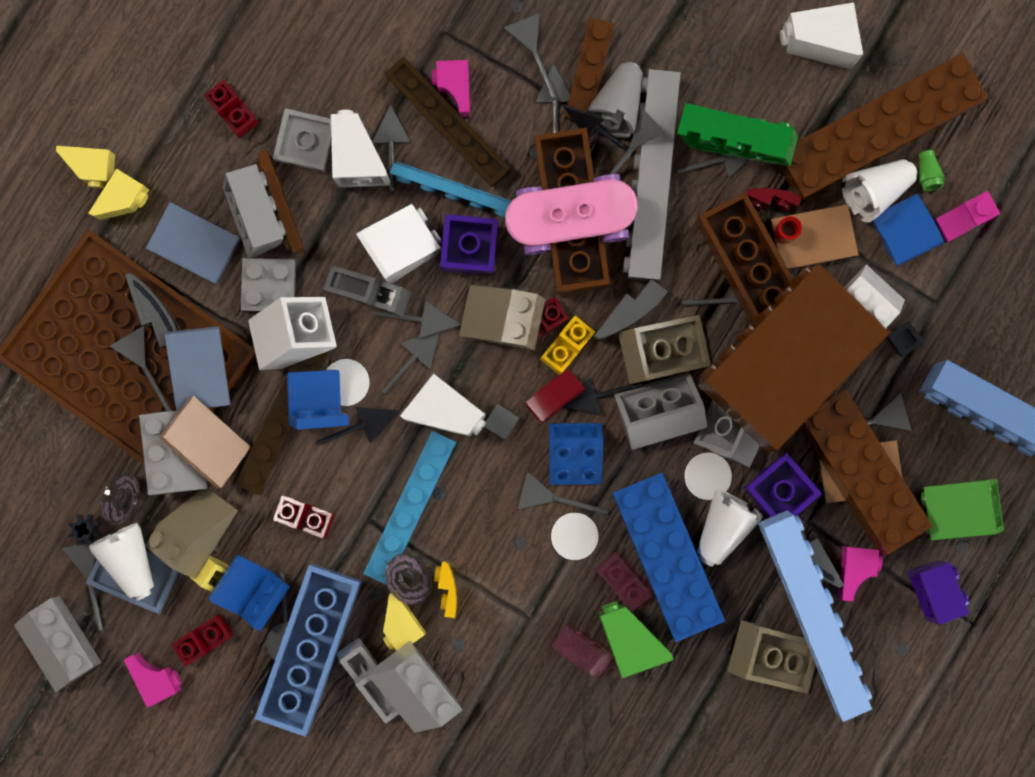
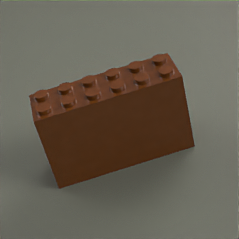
(792, 357)

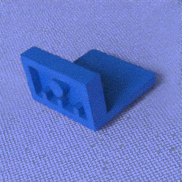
(315, 399)
(575, 453)
(249, 591)

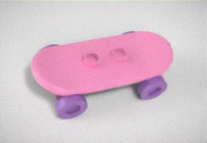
(571, 213)

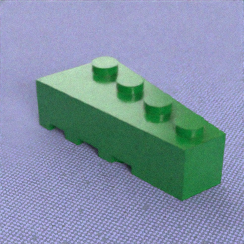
(737, 135)

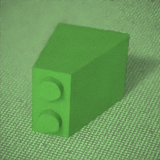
(963, 509)
(630, 641)

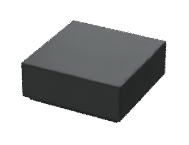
(501, 421)

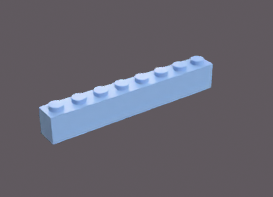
(815, 615)

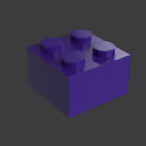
(469, 245)
(782, 488)
(939, 591)

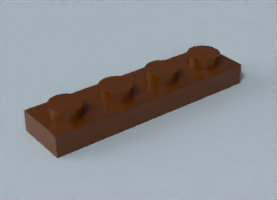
(590, 64)
(292, 238)

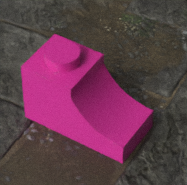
(453, 80)
(967, 216)
(855, 567)
(152, 682)

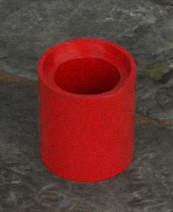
(795, 223)

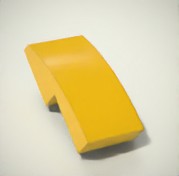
(567, 345)
(446, 580)

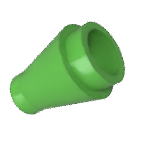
(930, 173)

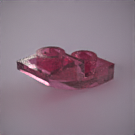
(623, 581)
(581, 651)

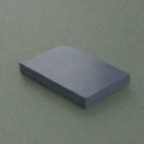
(193, 243)
(197, 366)
(163, 581)

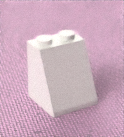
(824, 35)
(353, 154)
(400, 242)
(875, 295)
(291, 331)
(444, 409)

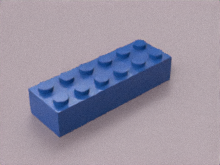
(668, 557)

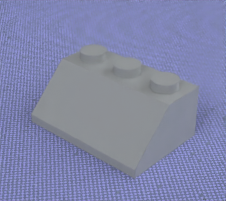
(253, 210)
(661, 410)
(726, 437)
(164, 467)
(57, 643)
(415, 689)

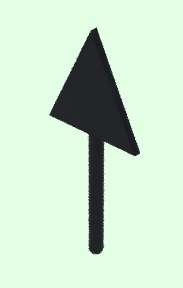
(590, 121)
(587, 400)
(372, 421)

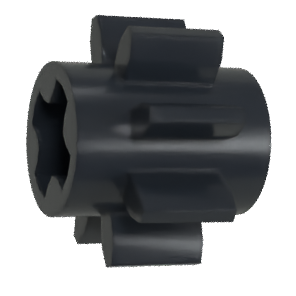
(79, 534)

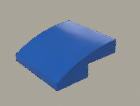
(907, 230)

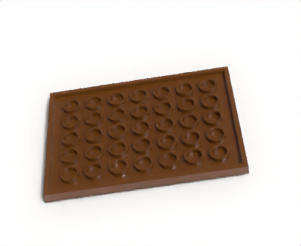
(68, 338)

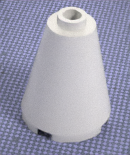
(877, 187)
(725, 527)
(126, 560)

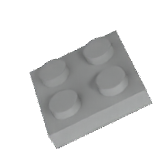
(303, 140)
(266, 282)

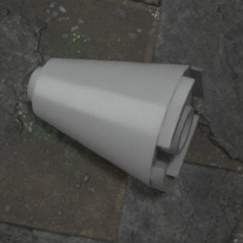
(619, 101)

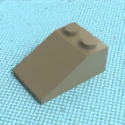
(502, 316)
(664, 349)
(192, 532)
(772, 657)

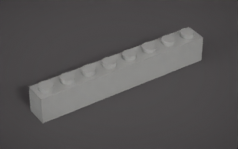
(653, 178)

